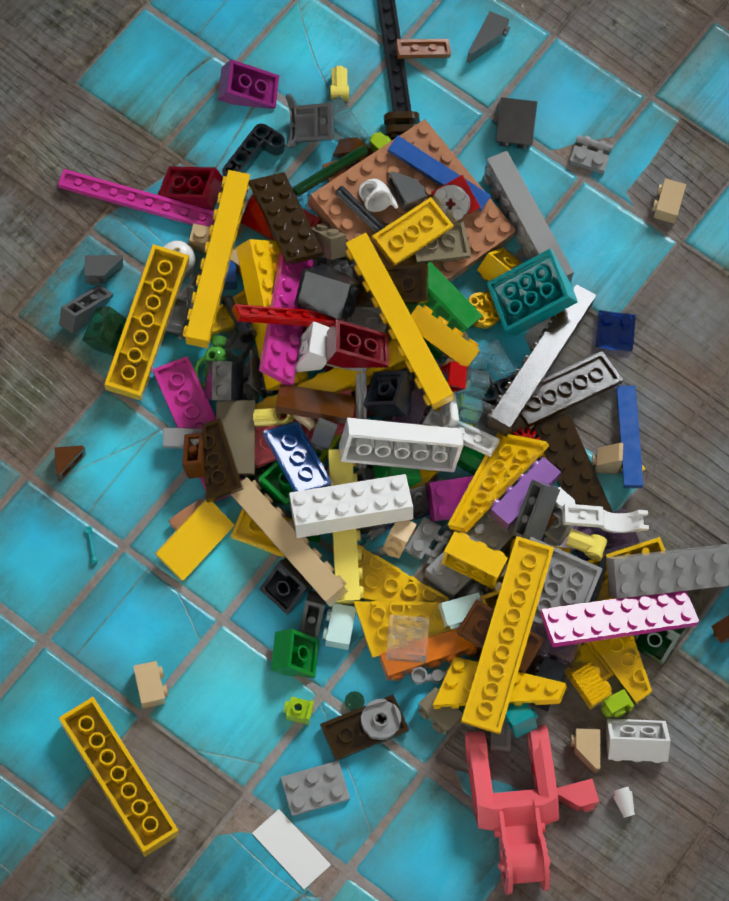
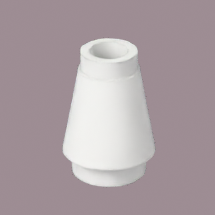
(624, 801)

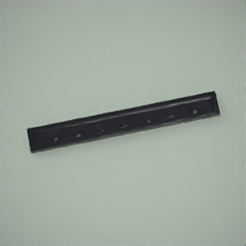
(395, 67)

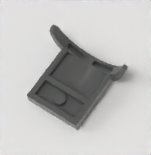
(310, 122)
(179, 314)

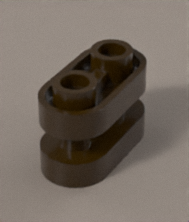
(400, 122)

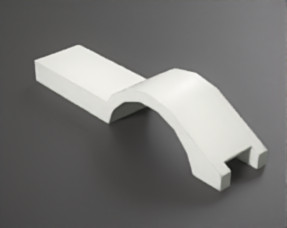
(597, 517)

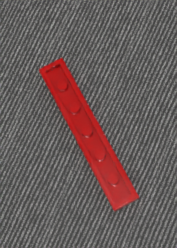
(280, 316)

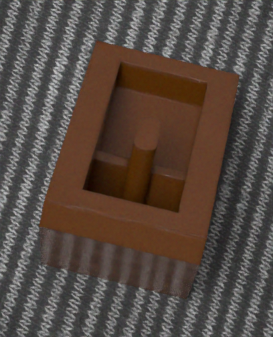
(349, 144)
(67, 458)

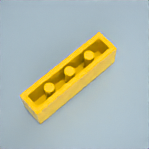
(443, 337)

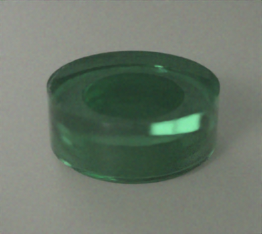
(354, 701)

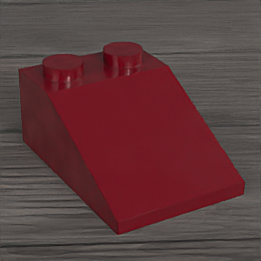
(192, 185)
(356, 346)

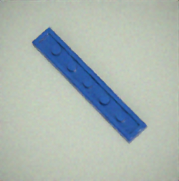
(431, 167)
(629, 436)

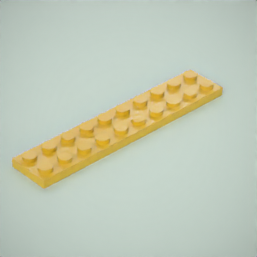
(507, 635)

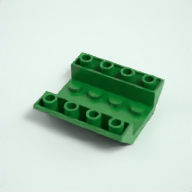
(447, 303)

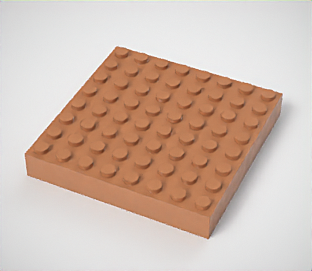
(484, 229)

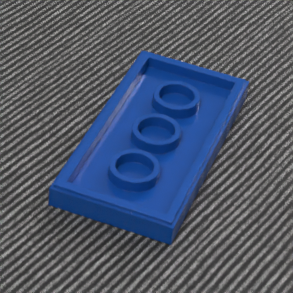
(297, 457)

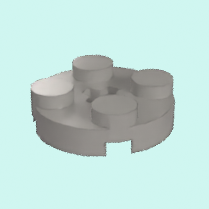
(458, 196)
(370, 715)

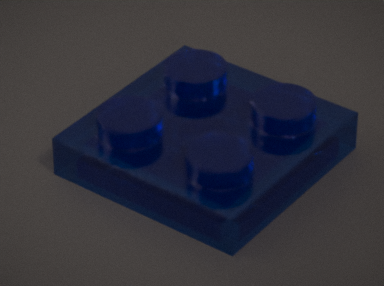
(615, 330)

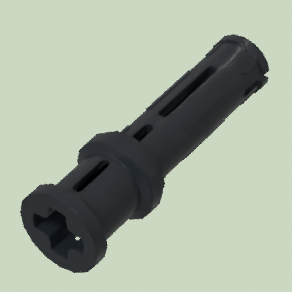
(246, 333)

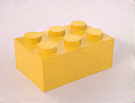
(474, 559)

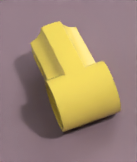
(339, 84)
(269, 417)
(592, 545)

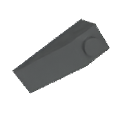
(490, 34)
(80, 310)

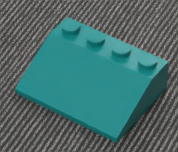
(531, 293)

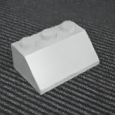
(637, 740)

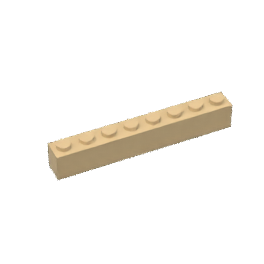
(284, 537)

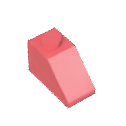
(579, 795)

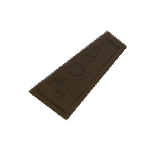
(220, 467)

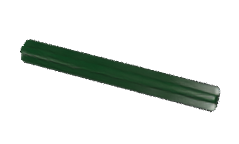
(330, 170)

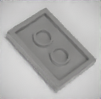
(315, 788)

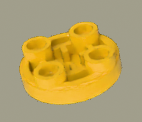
(485, 305)

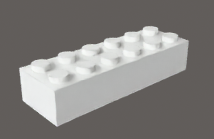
(400, 445)
(351, 506)

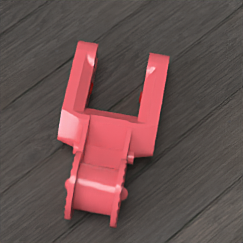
(516, 815)

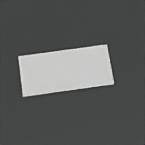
(291, 849)

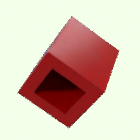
(455, 375)

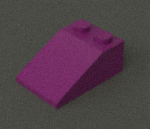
(247, 86)
(445, 496)

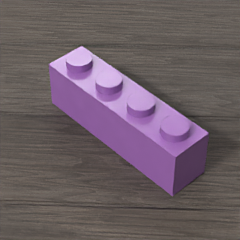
(508, 508)

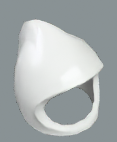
(377, 190)

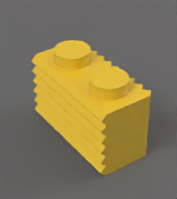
(590, 684)

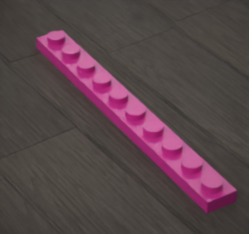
(135, 199)

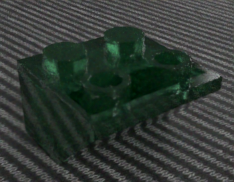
(105, 330)

